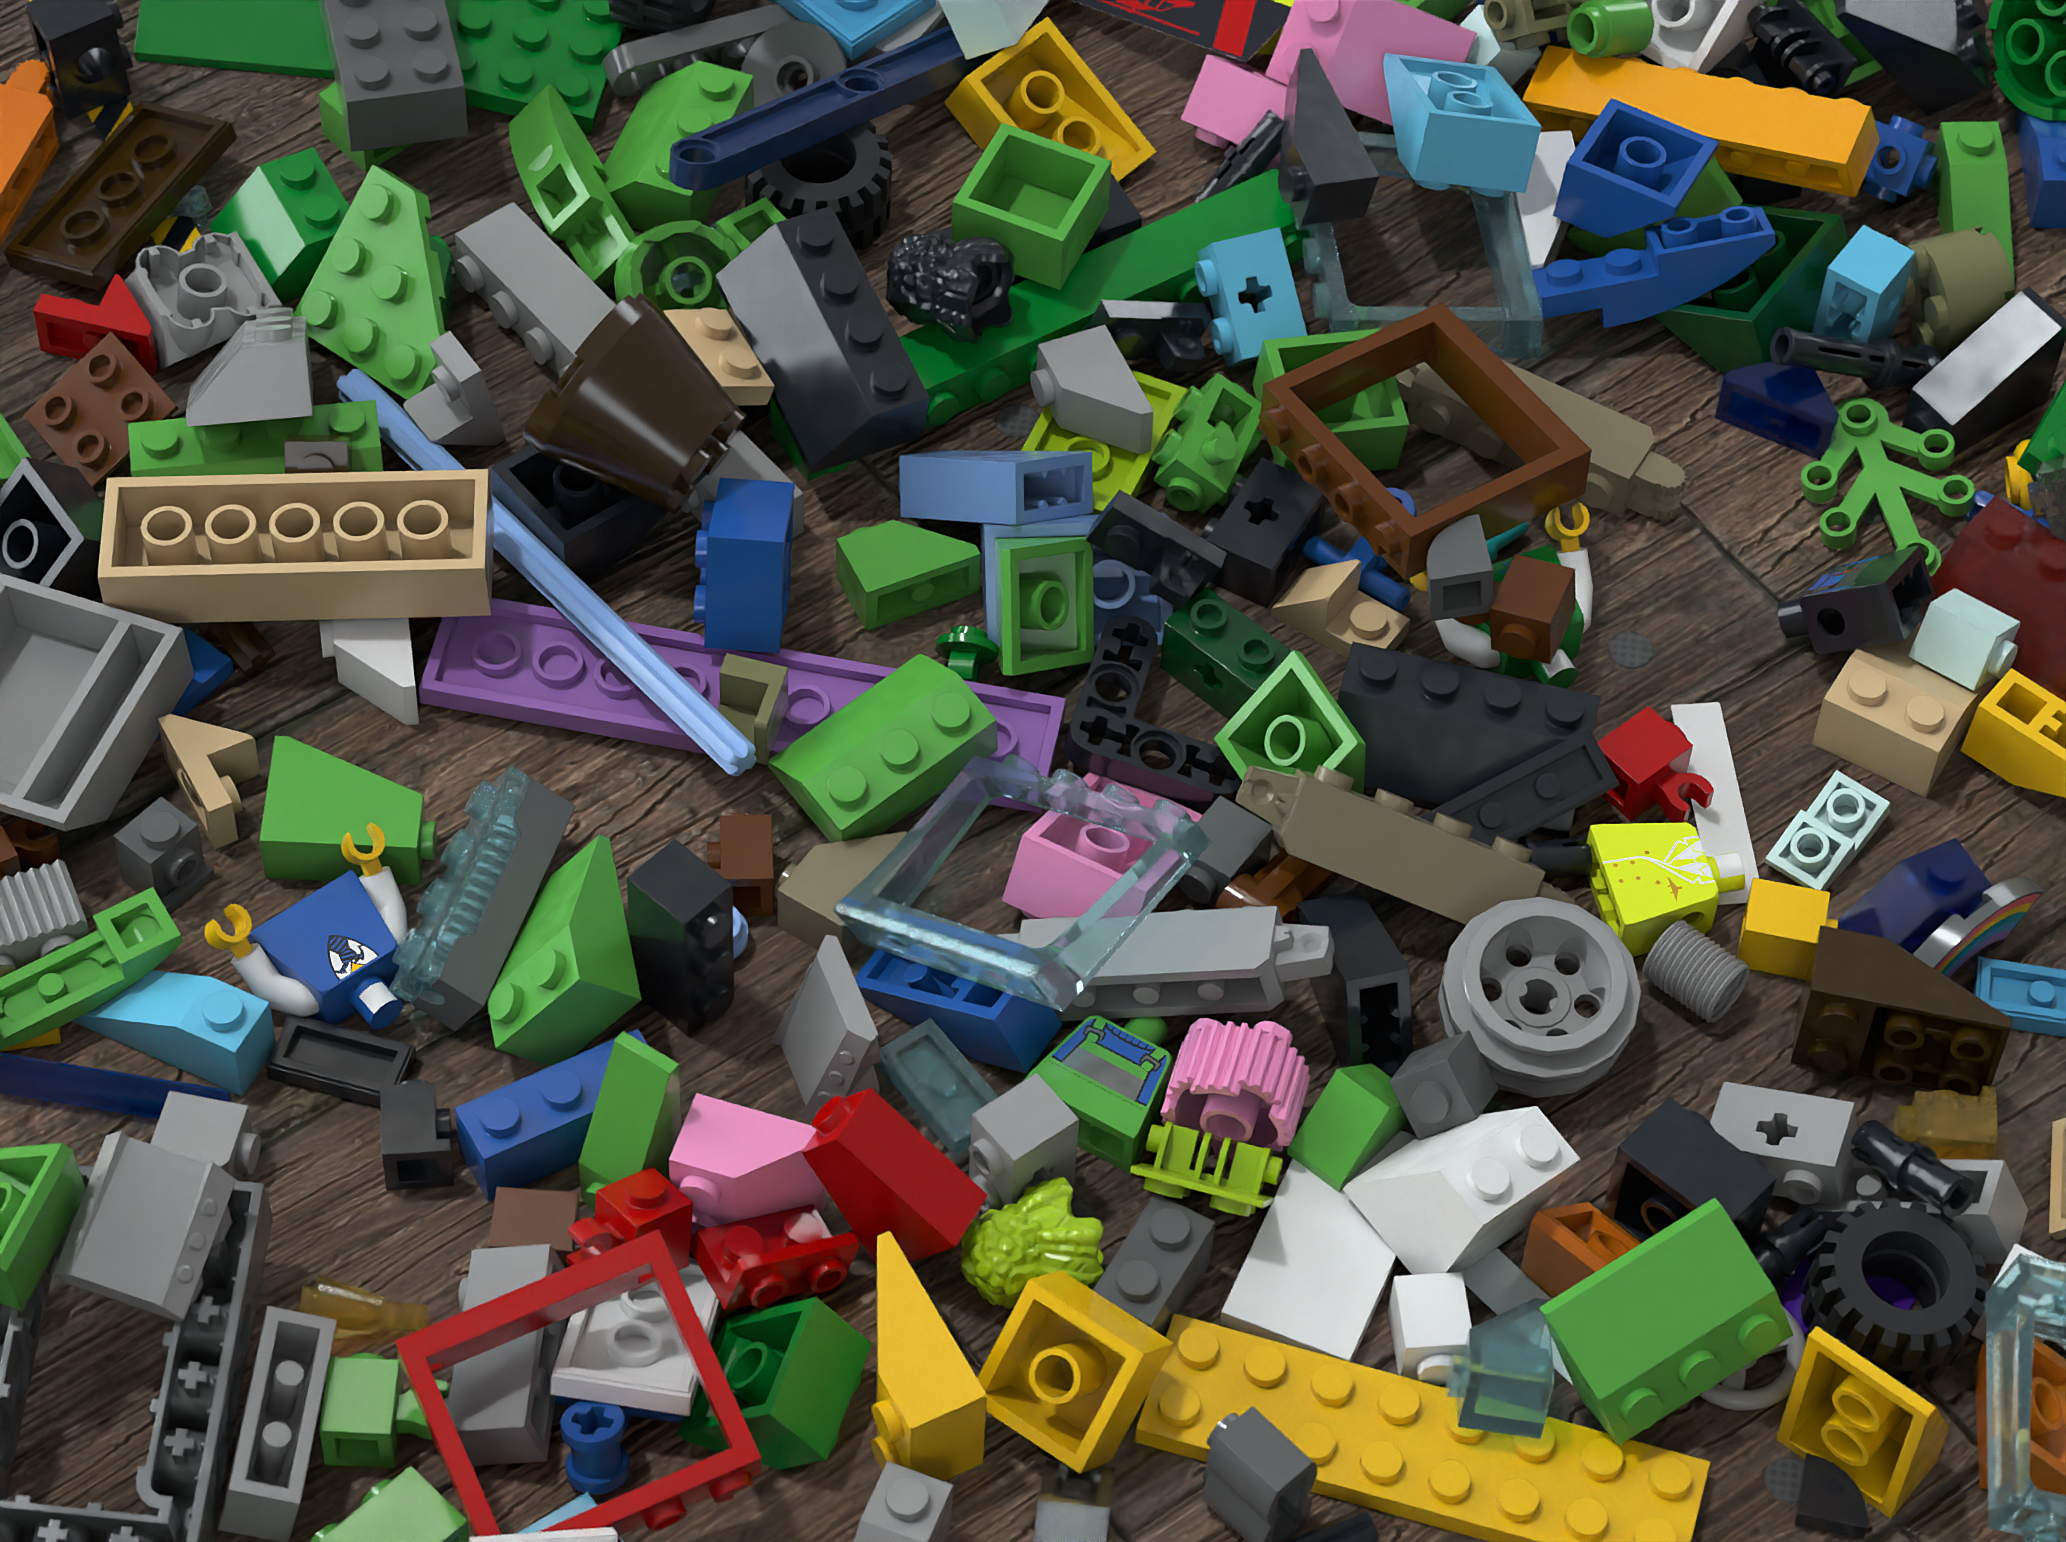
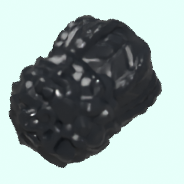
(951, 284)

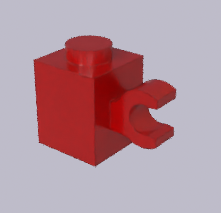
(1652, 768)
(634, 1209)

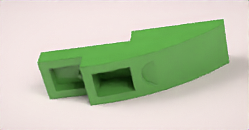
(566, 185)

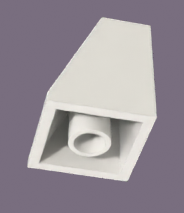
(1463, 1189)

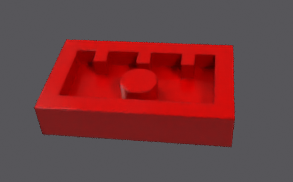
(772, 1257)

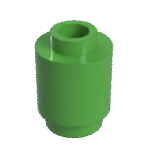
(1610, 27)

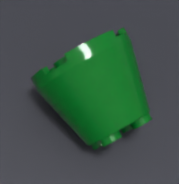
(2031, 54)

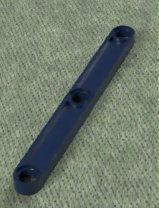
(821, 110)

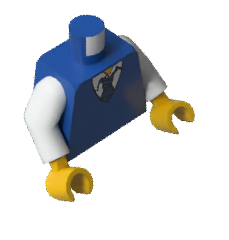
(328, 949)

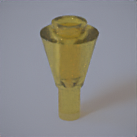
(359, 1310)

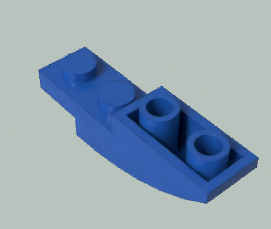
(1678, 265)

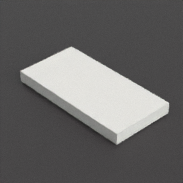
(1313, 1267)

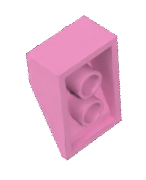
(1352, 44)
(1071, 862)

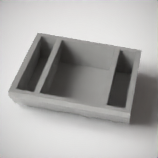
(79, 701)

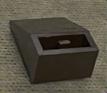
(1893, 1018)

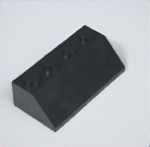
(824, 342)
(1452, 727)

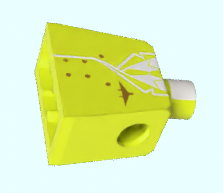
(1657, 876)

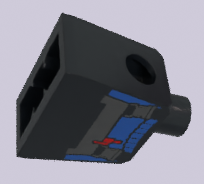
(1862, 603)

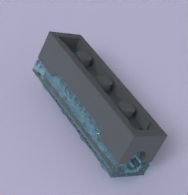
(481, 897)

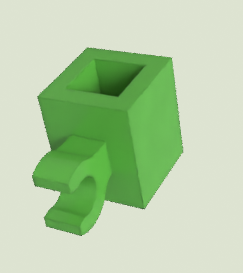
(367, 1411)

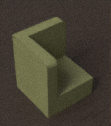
(754, 700)

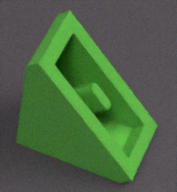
(1348, 1125)

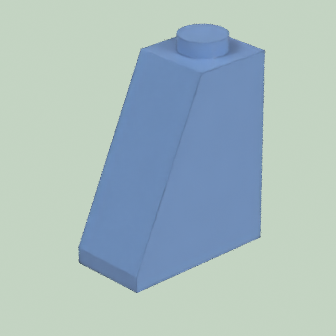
(995, 485)

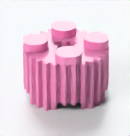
(1238, 1084)

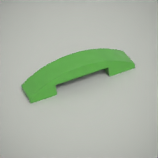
(88, 972)

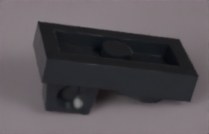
(1156, 331)
(1158, 546)

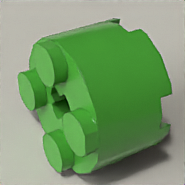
(684, 245)

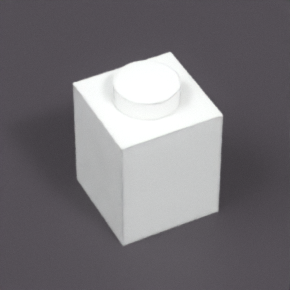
(1428, 1324)

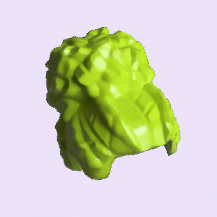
(1031, 1241)

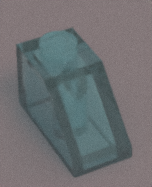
(1505, 1373)

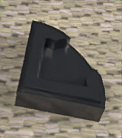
(1830, 1500)

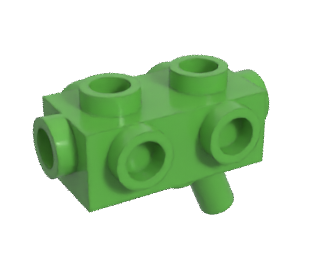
(1209, 444)

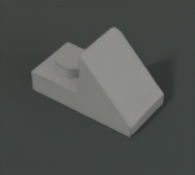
(458, 403)

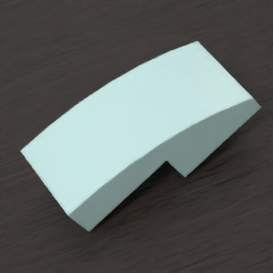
(1829, 833)

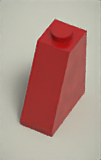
(890, 1177)

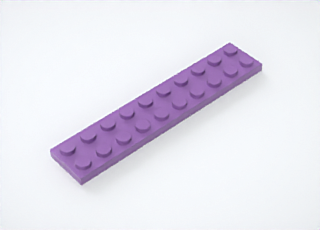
(546, 672)

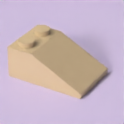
(1896, 715)

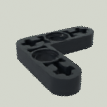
(1116, 726)

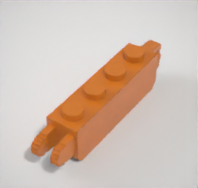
(26, 138)

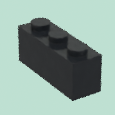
(682, 937)

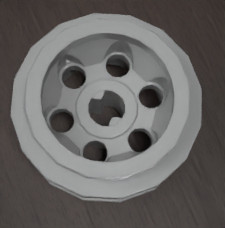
(1551, 1050)

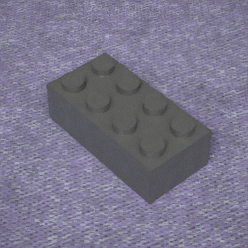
(395, 71)

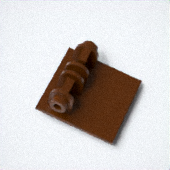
(91, 408)

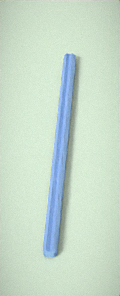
(568, 592)

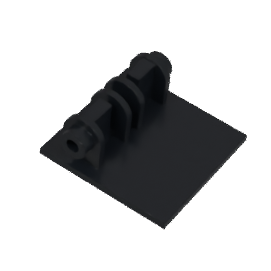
(1799, 50)

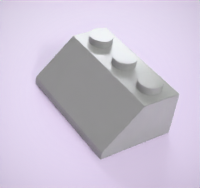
(257, 374)

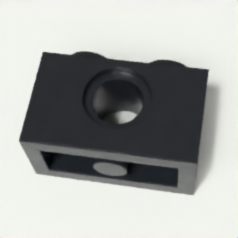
(81, 52)

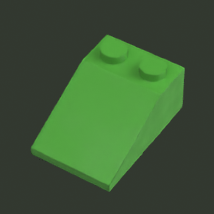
(568, 963)

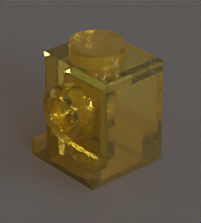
(1951, 1123)

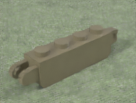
(1622, 459)
(1388, 846)

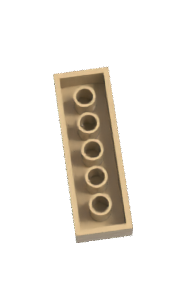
(299, 546)

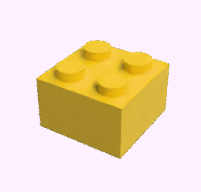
(1071, 1370)

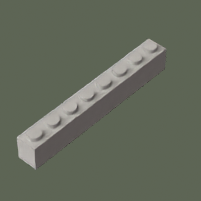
(556, 308)

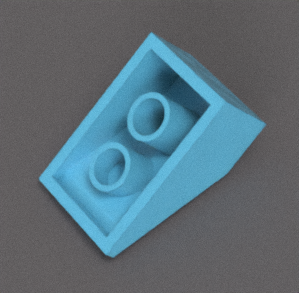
(1459, 125)

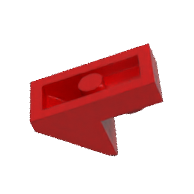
(76, 327)

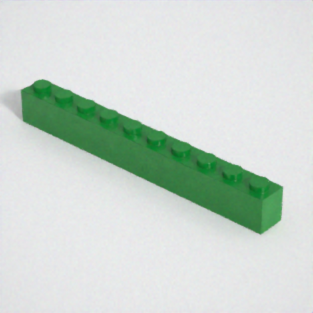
(1141, 266)

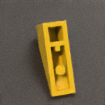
(2021, 735)

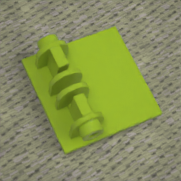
(1174, 1178)

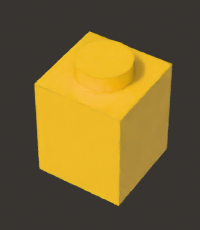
(1782, 927)

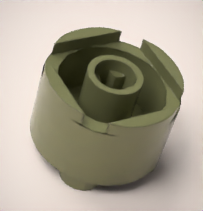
(1955, 286)

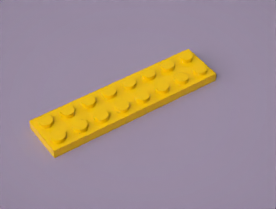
(1401, 1448)

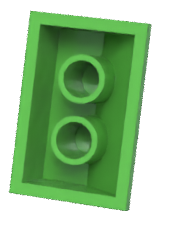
(665, 114)
(887, 750)
(1666, 1322)

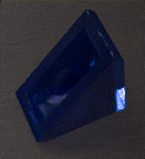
(1780, 405)

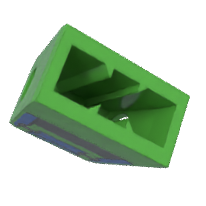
(1112, 1083)

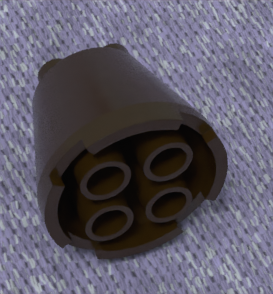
(637, 408)

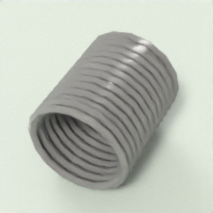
(1696, 971)

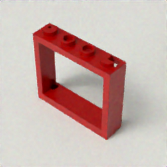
(552, 1300)

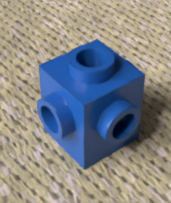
(1915, 163)

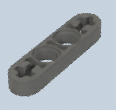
(715, 42)

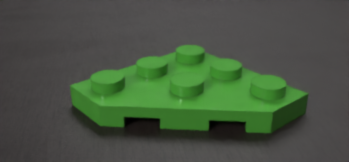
(380, 287)

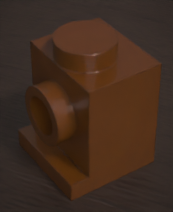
(746, 861)

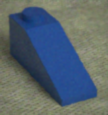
(2044, 168)
(974, 1017)

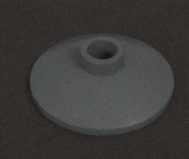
(788, 52)

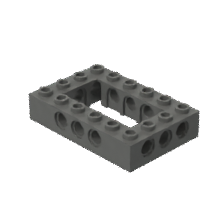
(195, 1405)

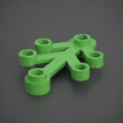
(1884, 478)

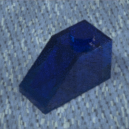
(1919, 896)

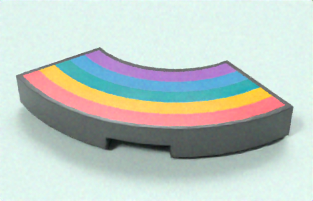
(1991, 922)

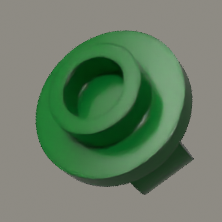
(966, 650)

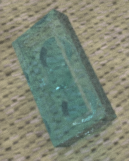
(936, 1082)

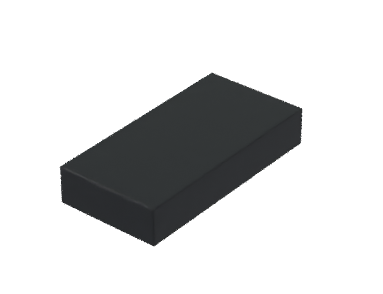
(338, 1060)

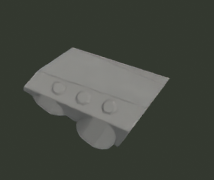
(198, 294)
(829, 1032)
(146, 1226)

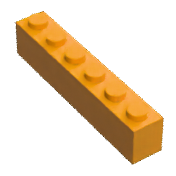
(1758, 127)

